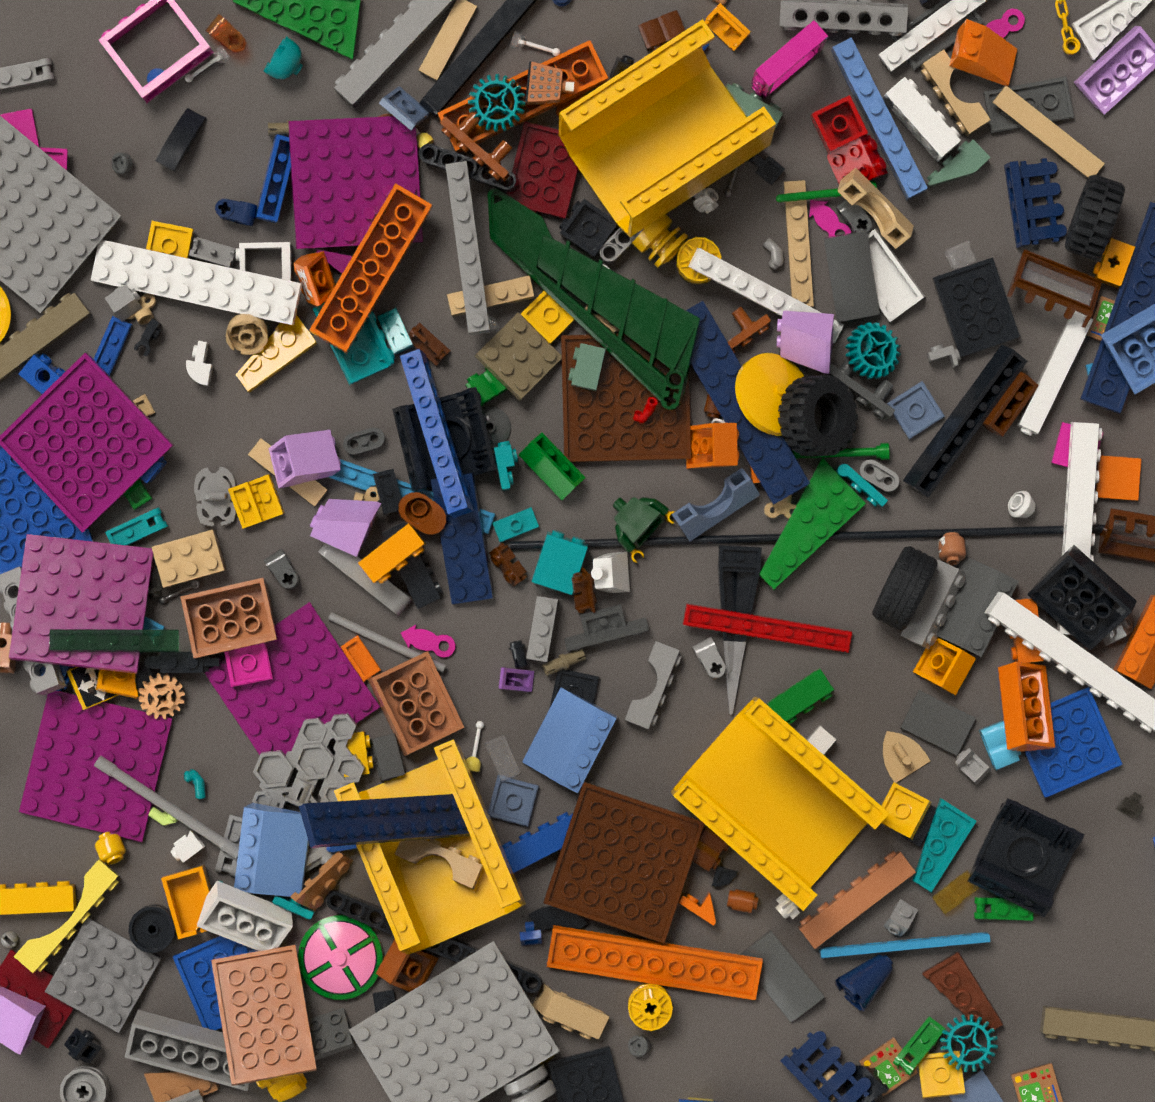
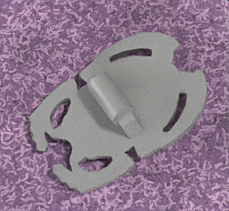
(214, 495)

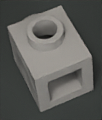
(124, 302)

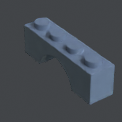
(736, 493)

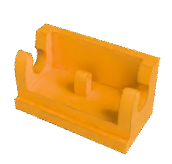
(727, 27)

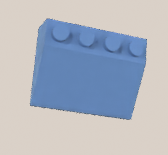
(1134, 348)
(569, 739)
(271, 851)

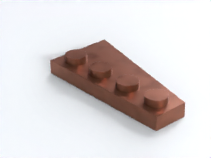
(959, 985)

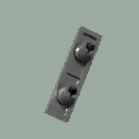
(863, 397)

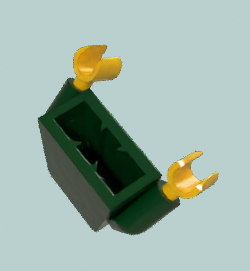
(638, 521)

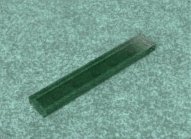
(113, 640)

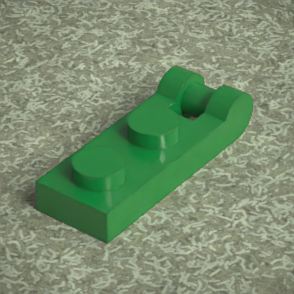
(1000, 909)
(919, 1045)

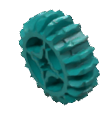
(481, 91)
(863, 337)
(985, 1050)

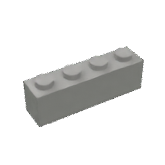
(934, 605)

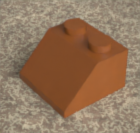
(406, 970)

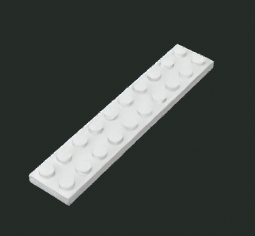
(196, 282)

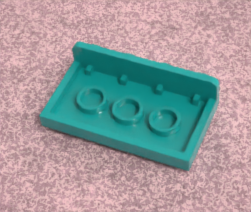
(367, 354)

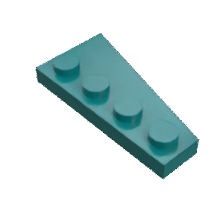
(943, 841)

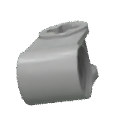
(709, 654)

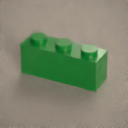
(551, 466)
(801, 696)

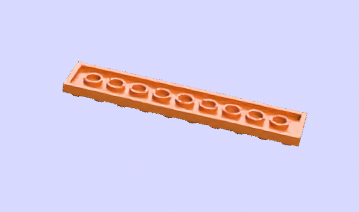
(654, 962)

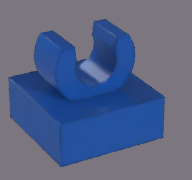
(531, 935)

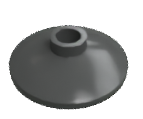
(500, 422)

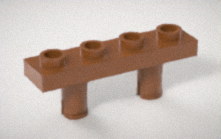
(491, 160)
(748, 328)

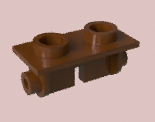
(428, 343)
(501, 558)
(584, 584)

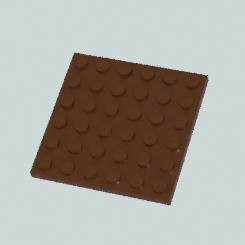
(601, 421)
(623, 862)

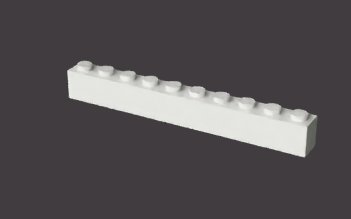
(1081, 489)
(1073, 659)

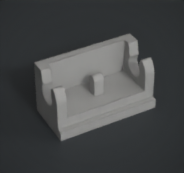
(213, 252)

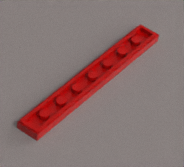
(767, 628)

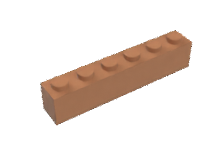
(857, 899)

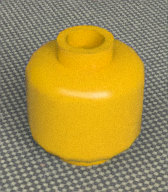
(110, 848)

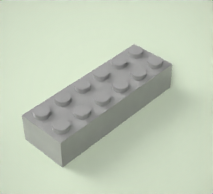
(179, 1048)

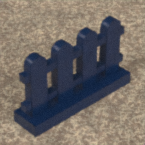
(1018, 194)
(818, 1068)

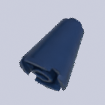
(865, 981)

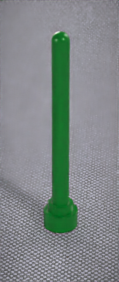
(808, 195)
(881, 451)

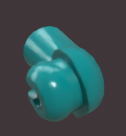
(198, 782)

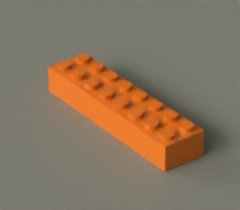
(578, 65)
(371, 268)

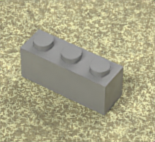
(542, 629)

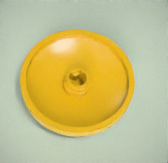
(760, 389)

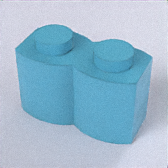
(996, 746)

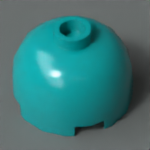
(285, 60)

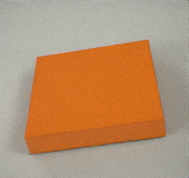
(1118, 478)

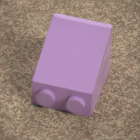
(806, 339)
(304, 458)
(345, 523)
(18, 1020)

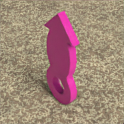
(1002, 26)
(826, 218)
(428, 641)

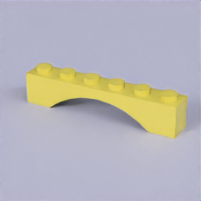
(96, 883)

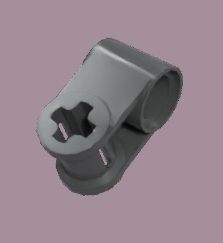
(852, 215)
(280, 567)

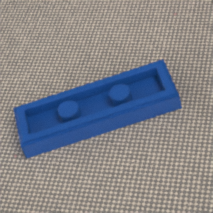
(112, 344)

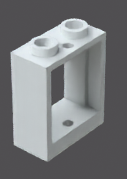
(286, 255)

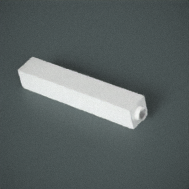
(1053, 374)

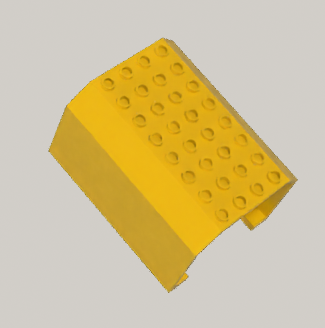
(660, 132)
(776, 800)
(422, 898)

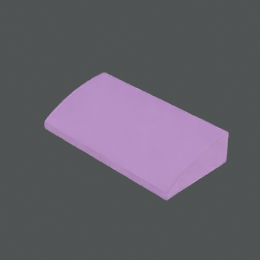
(1118, 70)

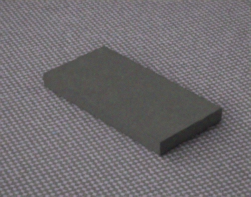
(942, 42)
(1047, 96)

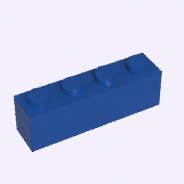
(275, 180)
(537, 845)

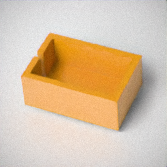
(392, 554)
(186, 897)

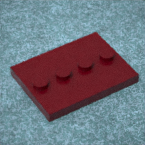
(543, 171)
(31, 985)

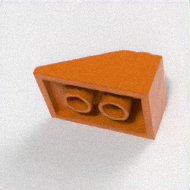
(983, 53)
(713, 445)

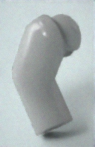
(776, 254)

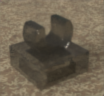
(1130, 806)

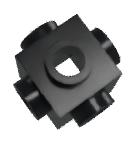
(82, 1045)

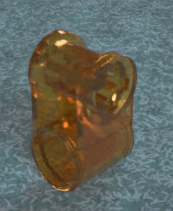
(225, 32)

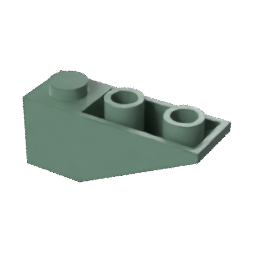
(753, 102)
(965, 163)

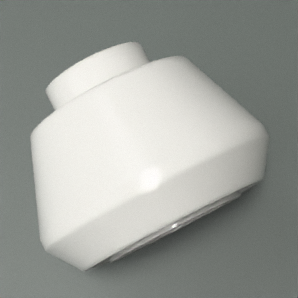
(1021, 505)

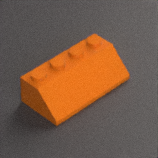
(1138, 655)
(1026, 707)

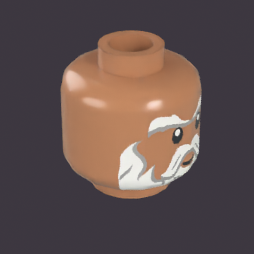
(952, 548)

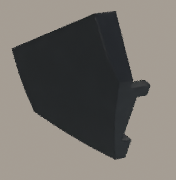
(877, 1087)

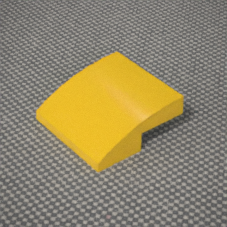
(256, 501)

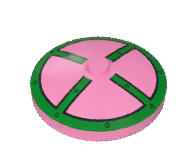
(340, 957)

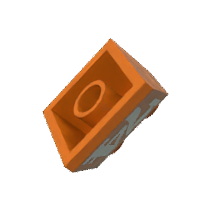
(315, 277)

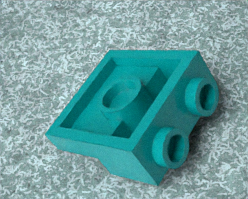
(505, 459)

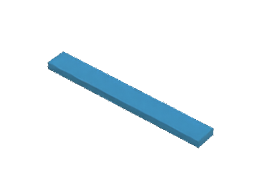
(363, 479)
(907, 944)

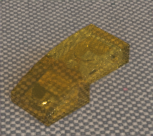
(954, 892)

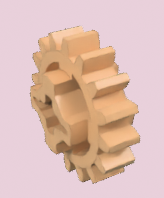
(166, 687)

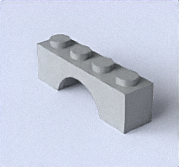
(643, 710)

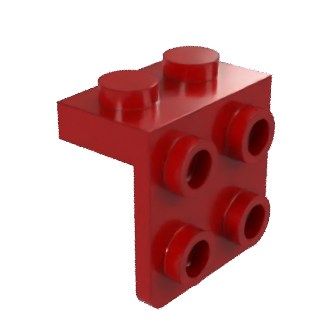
(858, 154)

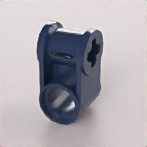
(240, 211)

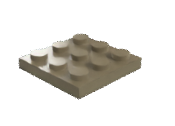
(518, 356)

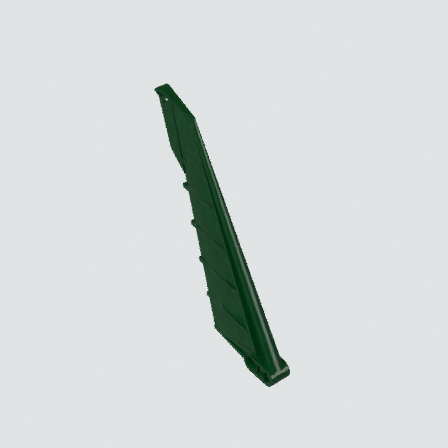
(640, 314)

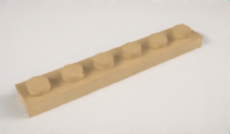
(798, 245)

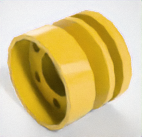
(660, 240)
(686, 254)
(654, 995)

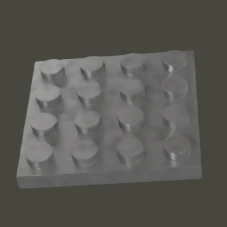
(102, 975)

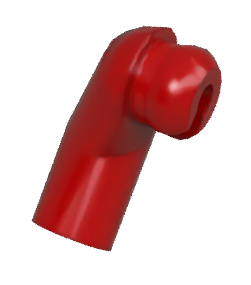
(648, 410)

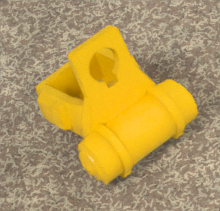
(284, 1087)

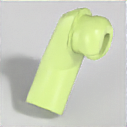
(162, 817)

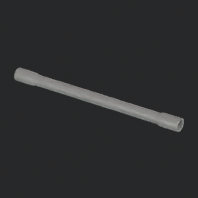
(112, 770)

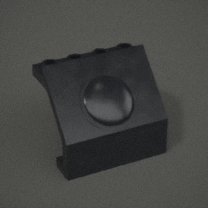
(467, 431)
(1024, 857)

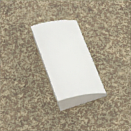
(893, 283)

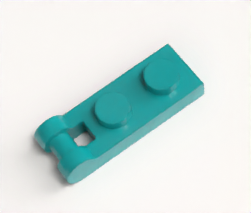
(861, 484)
(136, 528)

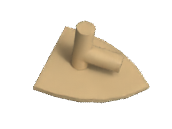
(902, 755)

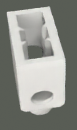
(611, 572)

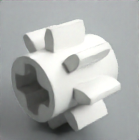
(706, 200)
(787, 907)

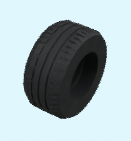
(905, 588)

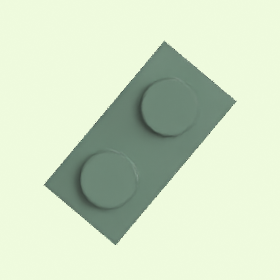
(587, 367)

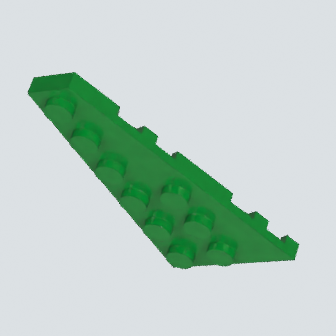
(322, 21)
(818, 515)

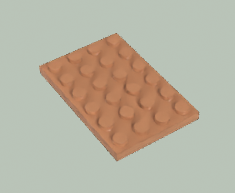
(263, 1015)

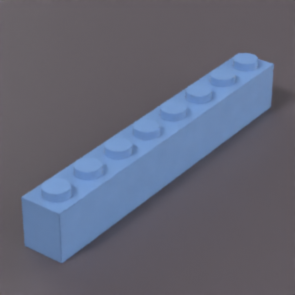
(879, 119)

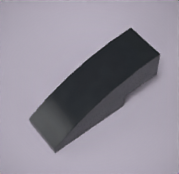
(180, 140)

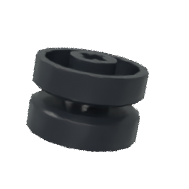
(140, 928)

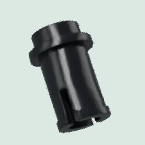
(518, 653)

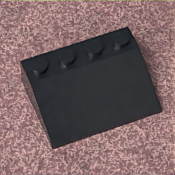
(1082, 598)

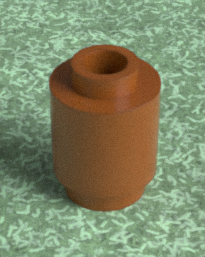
(742, 900)

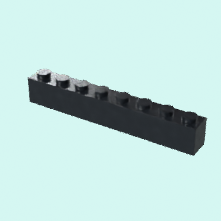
(965, 420)

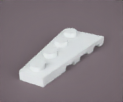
(1104, 23)

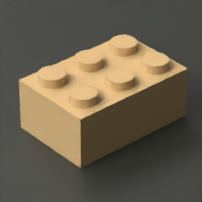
(189, 558)

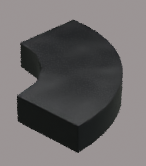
(549, 916)

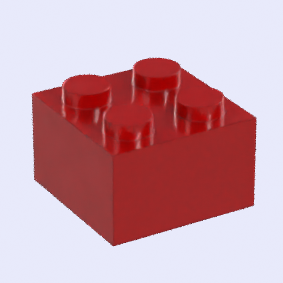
(838, 124)

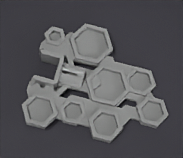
(313, 762)

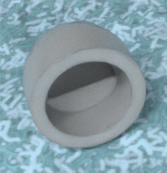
(12, 936)

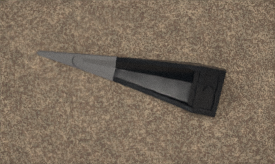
(738, 582)

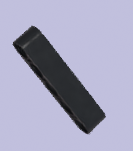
(478, 172)

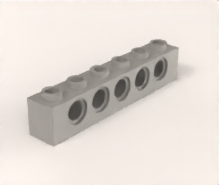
(854, 9)
(53, 677)

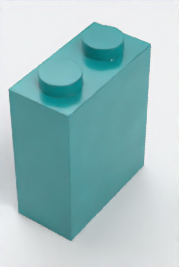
(559, 561)

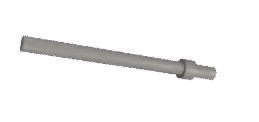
(380, 639)

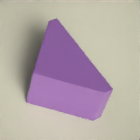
(516, 679)

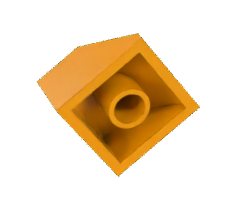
(944, 665)

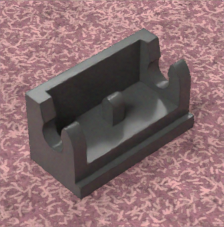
(387, 756)

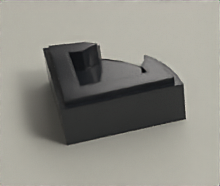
(723, 876)

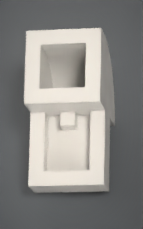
(198, 369)

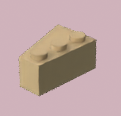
(570, 1013)

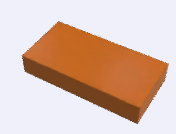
(360, 658)

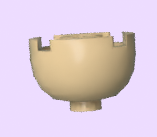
(247, 334)

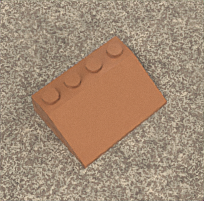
(229, 618)
(416, 703)

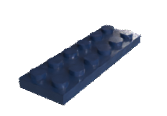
(465, 550)

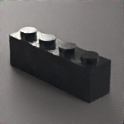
(417, 575)

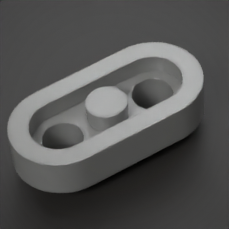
(878, 476)

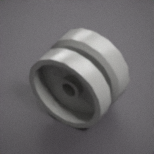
(89, 1076)
(529, 1087)

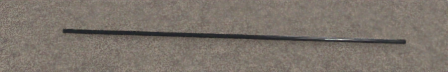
(860, 535)

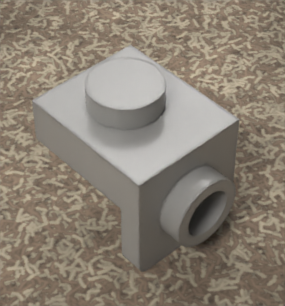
(939, 352)
(1119, 631)
(972, 765)
(900, 918)

